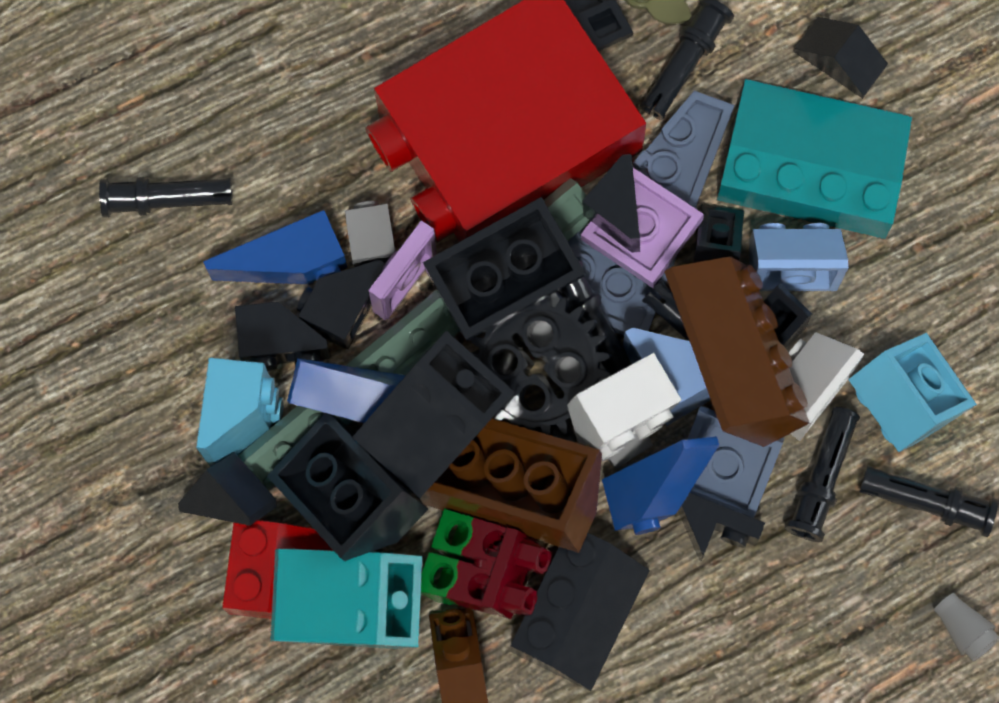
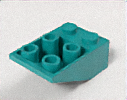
(346, 602)

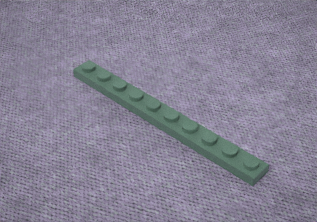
(398, 347)

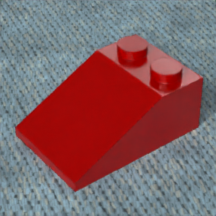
(253, 560)

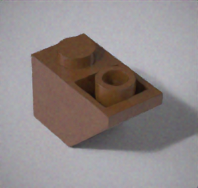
(458, 656)

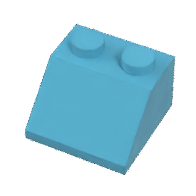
(911, 391)

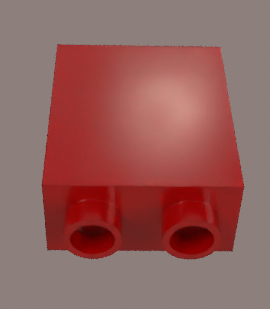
(504, 118)

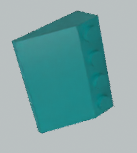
(816, 159)

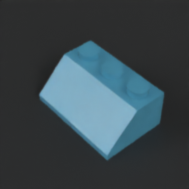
(236, 407)

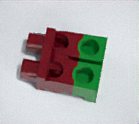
(498, 569)

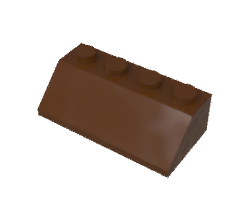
(738, 349)
(523, 484)

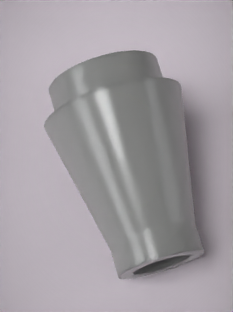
(967, 628)

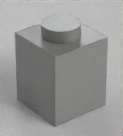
(370, 232)

